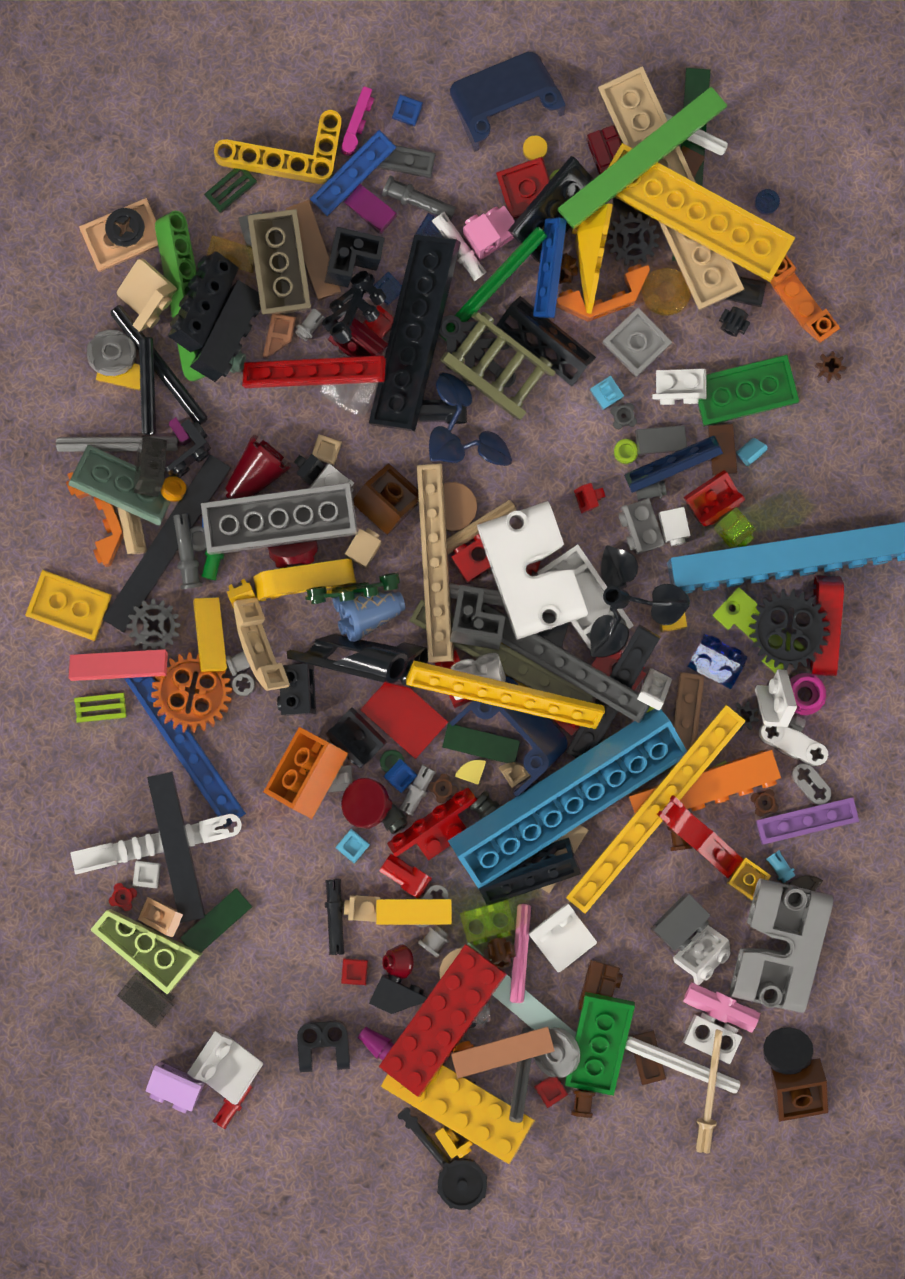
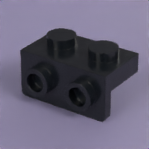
(356, 738)

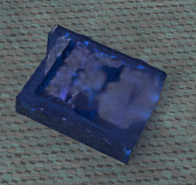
(718, 661)

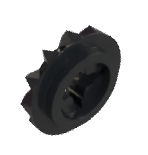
(122, 216)

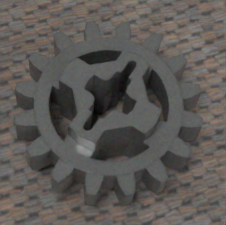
(145, 634)

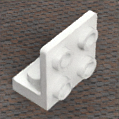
(562, 938)
(225, 1067)

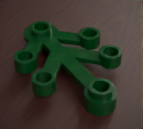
(319, 594)

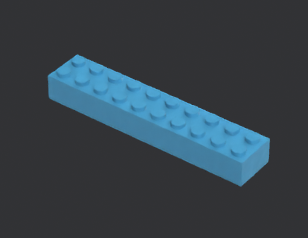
(788, 557)
(568, 797)

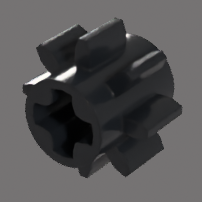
(734, 321)
(751, 718)

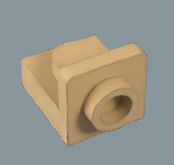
(361, 908)

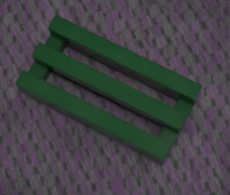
(215, 202)

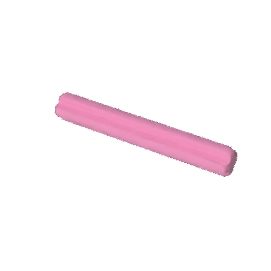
(521, 950)

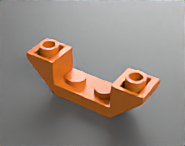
(572, 301)
(801, 304)
(108, 546)

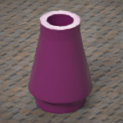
(376, 1043)

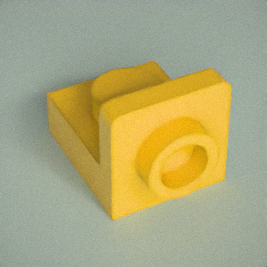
(449, 1141)

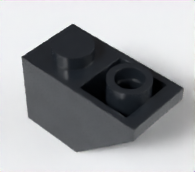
(395, 997)

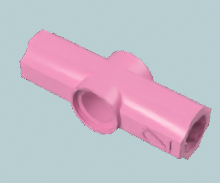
(721, 1007)

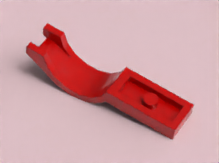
(700, 837)

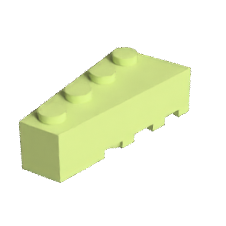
(150, 952)

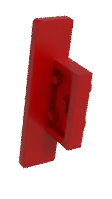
(436, 828)

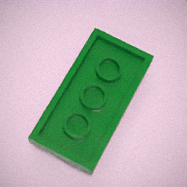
(748, 390)
(601, 1042)

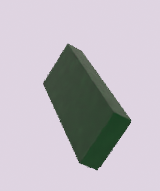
(480, 744)
(216, 921)

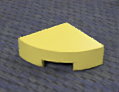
(471, 771)

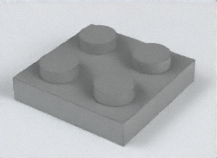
(637, 342)

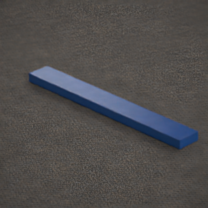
(189, 754)

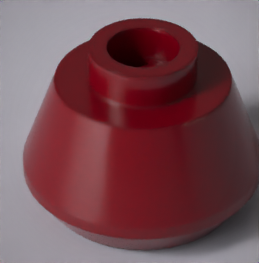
(398, 961)

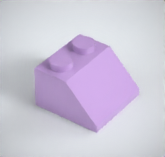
(174, 1086)

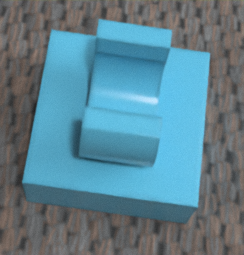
(606, 392)

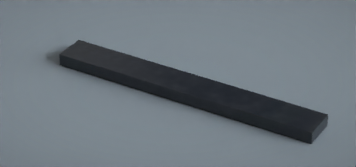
(165, 544)

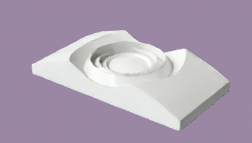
(591, 588)

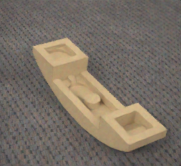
(256, 645)

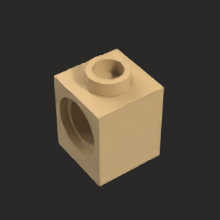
(364, 547)

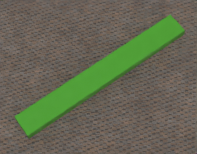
(642, 157)

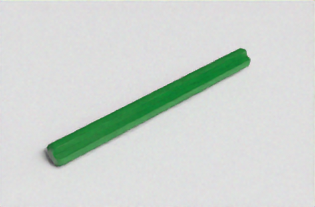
(499, 277)

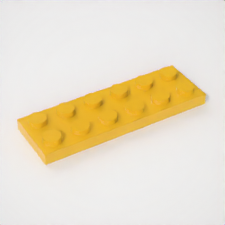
(468, 1112)

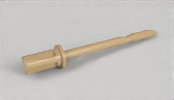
(707, 1124)

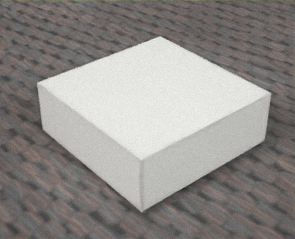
(146, 874)

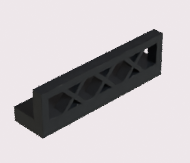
(548, 336)
(533, 876)

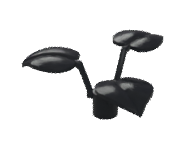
(617, 568)

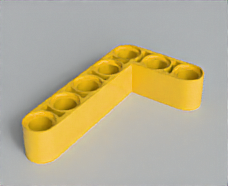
(286, 158)

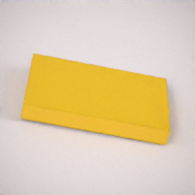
(68, 605)

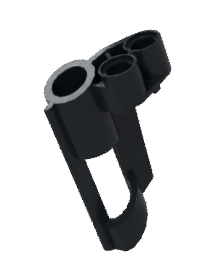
(372, 661)

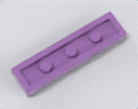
(807, 820)

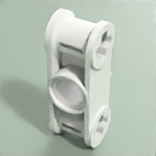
(794, 744)

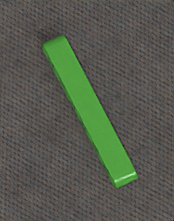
(178, 269)

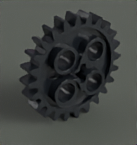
(767, 626)

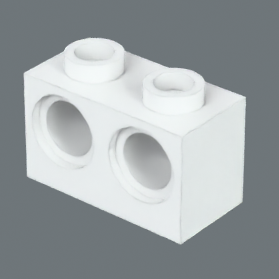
(706, 1044)

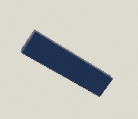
(673, 463)

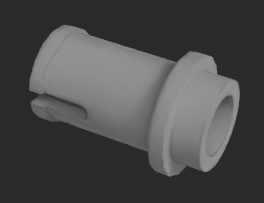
(309, 325)

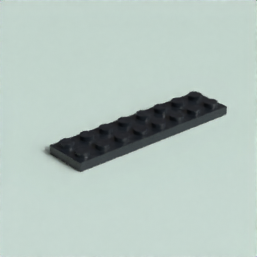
(415, 332)

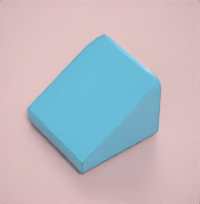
(751, 451)

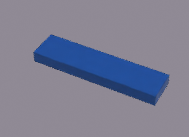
(353, 173)
(550, 268)

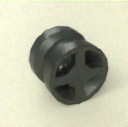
(484, 805)

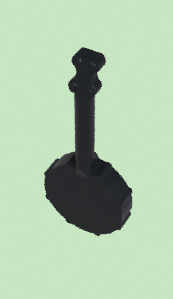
(460, 1181)

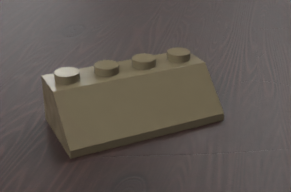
(279, 262)

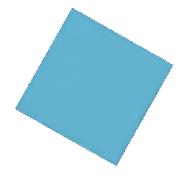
(352, 846)

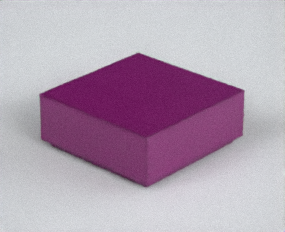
(179, 431)

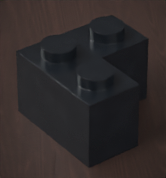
(350, 250)

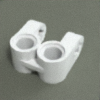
(484, 666)

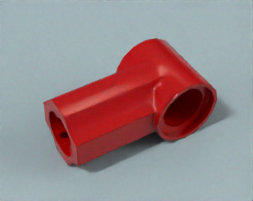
(410, 879)

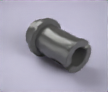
(653, 490)

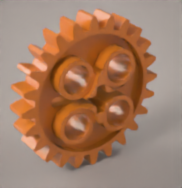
(213, 697)

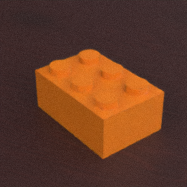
(305, 772)

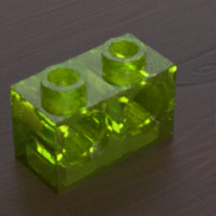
(735, 529)
(485, 915)

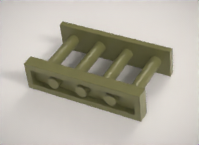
(475, 375)

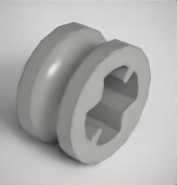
(240, 678)

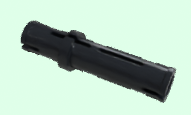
(334, 910)

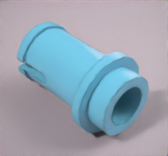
(781, 867)

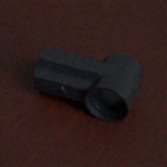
(440, 412)

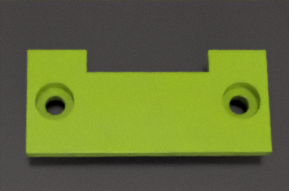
(742, 618)

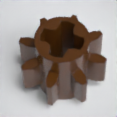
(568, 268)
(824, 371)
(500, 952)

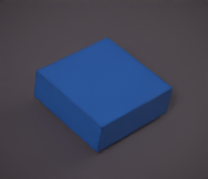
(407, 110)
(400, 775)

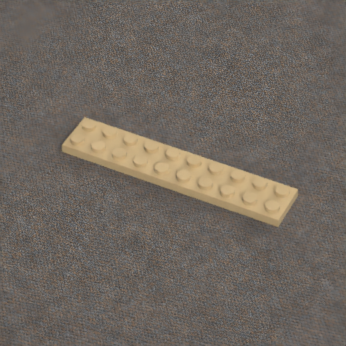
(637, 116)

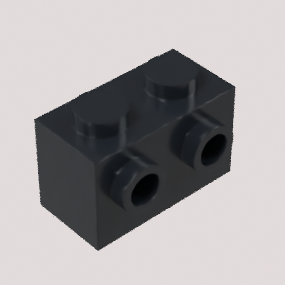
(300, 695)

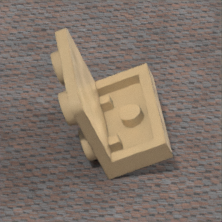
(146, 293)

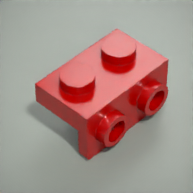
(714, 499)

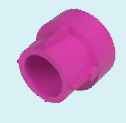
(816, 689)

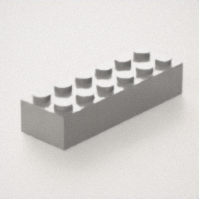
(279, 519)

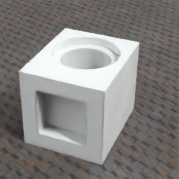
(674, 526)

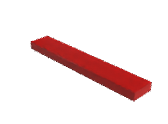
(314, 372)

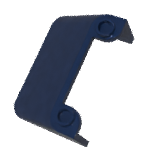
(501, 89)

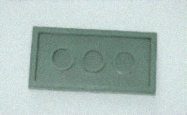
(113, 482)

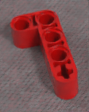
(831, 594)

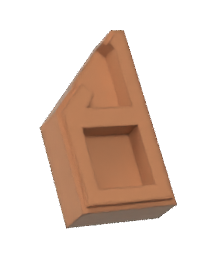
(279, 333)

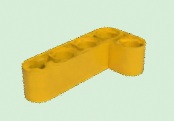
(299, 578)

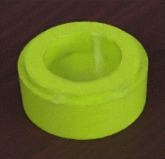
(625, 451)

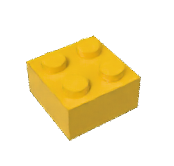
(746, 878)

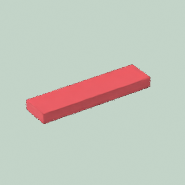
(118, 665)

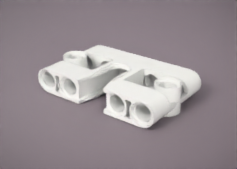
(526, 595)

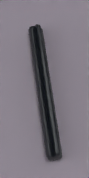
(161, 368)

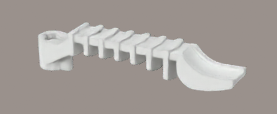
(148, 845)

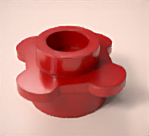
(116, 900)

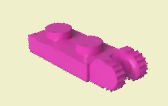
(357, 123)

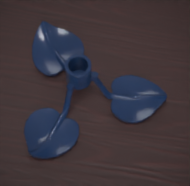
(447, 446)

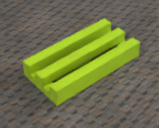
(79, 709)

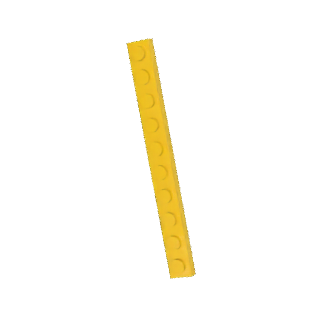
(646, 819)

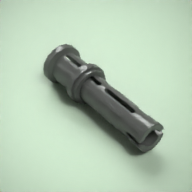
(408, 194)
(187, 563)

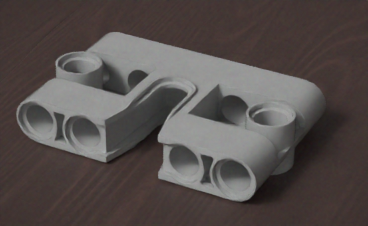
(794, 968)

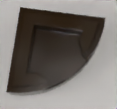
(807, 882)

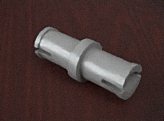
(417, 790)

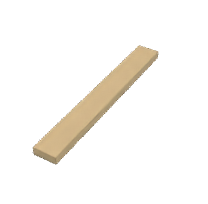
(435, 562)

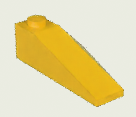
(589, 249)

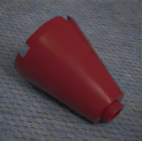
(255, 470)

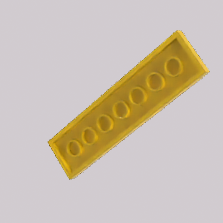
(707, 218)

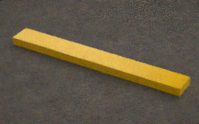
(505, 695)

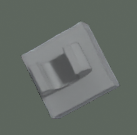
(342, 779)

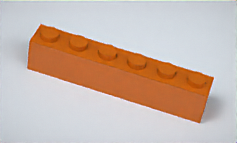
(724, 780)

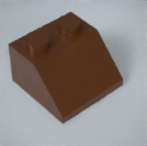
(387, 498)
(801, 1093)

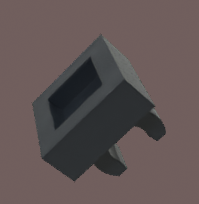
(309, 468)

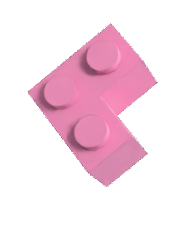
(488, 231)

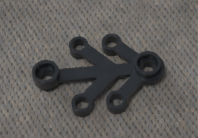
(361, 284)
(476, 350)

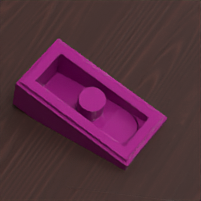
(371, 208)

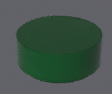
(389, 759)

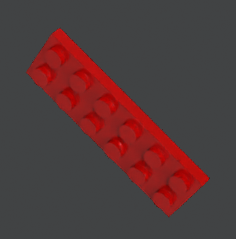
(442, 1020)

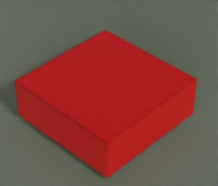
(382, 324)
(354, 971)
(551, 1091)

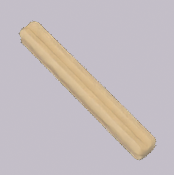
(469, 532)

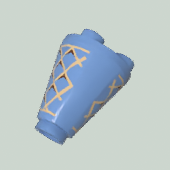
(367, 614)

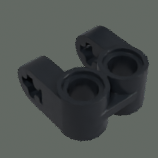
(323, 1040)

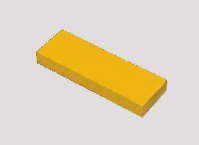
(209, 634)
(413, 911)

